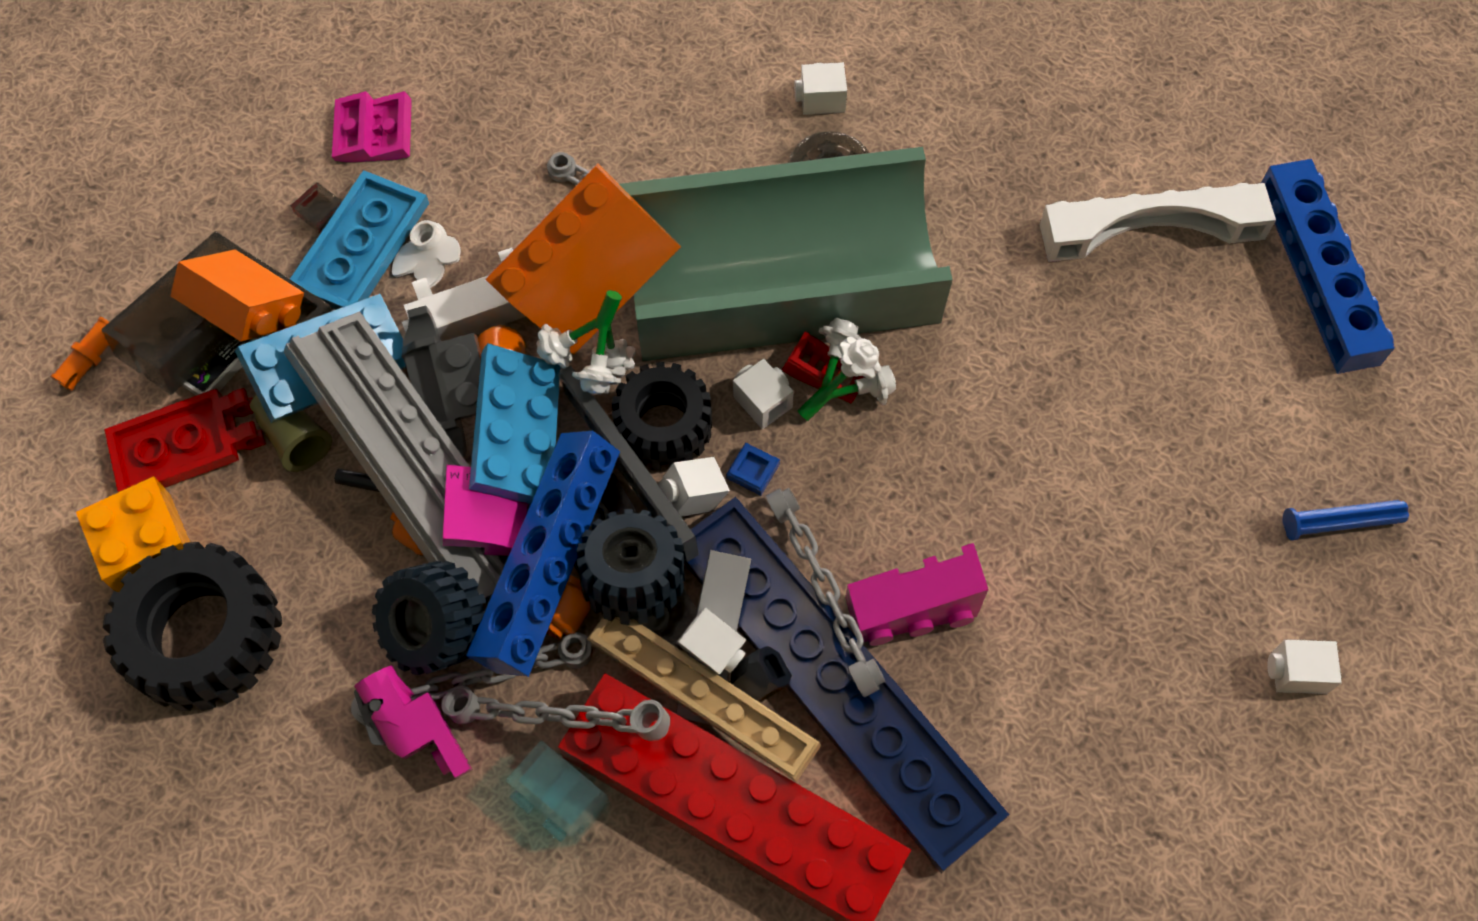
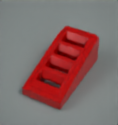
(805, 371)

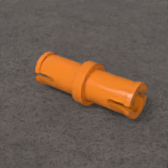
(82, 357)

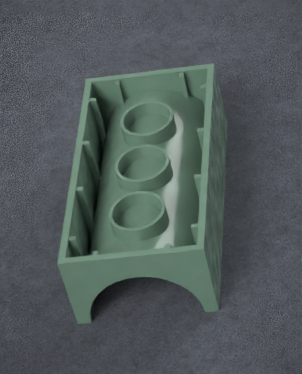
(789, 253)

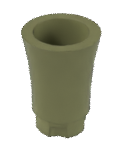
(295, 438)

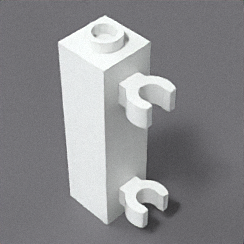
(466, 307)

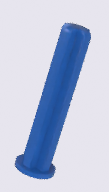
(1343, 518)

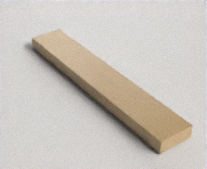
(707, 695)

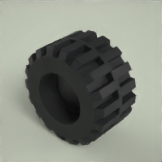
(656, 388)

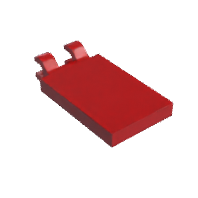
(182, 439)

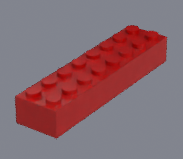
(741, 808)

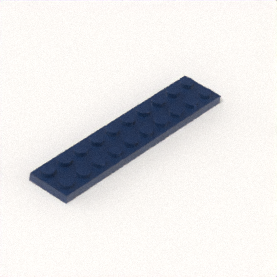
(878, 734)

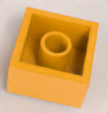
(130, 528)

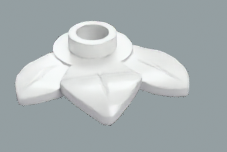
(426, 253)

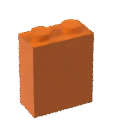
(237, 294)

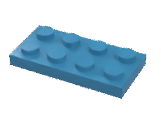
(360, 240)
(275, 378)
(513, 423)

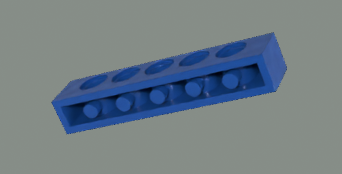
(1327, 268)
(543, 554)

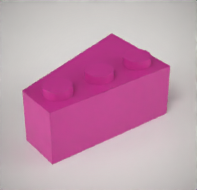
(918, 598)

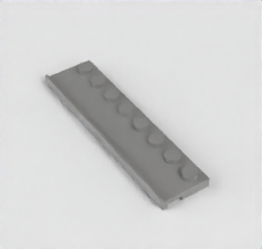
(389, 434)

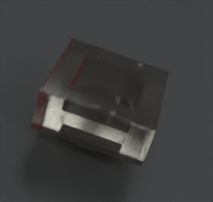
(316, 206)

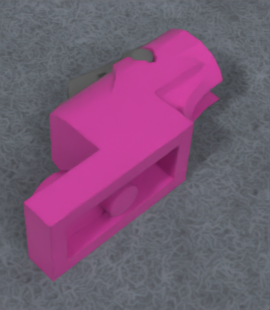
(406, 723)

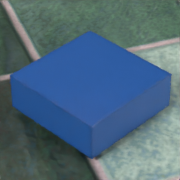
(753, 469)

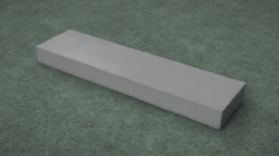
(722, 595)

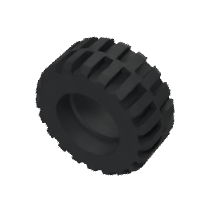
(162, 588)

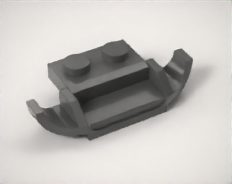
(443, 372)

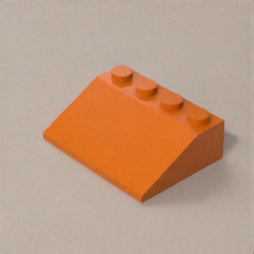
(579, 252)

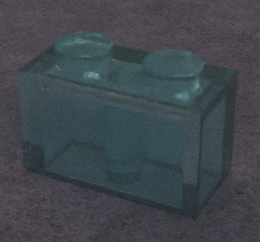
(557, 793)

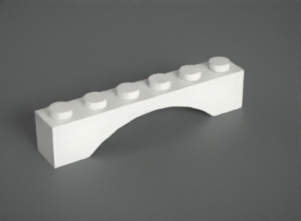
(1227, 213)

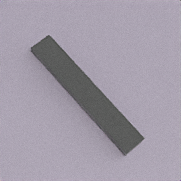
(627, 461)

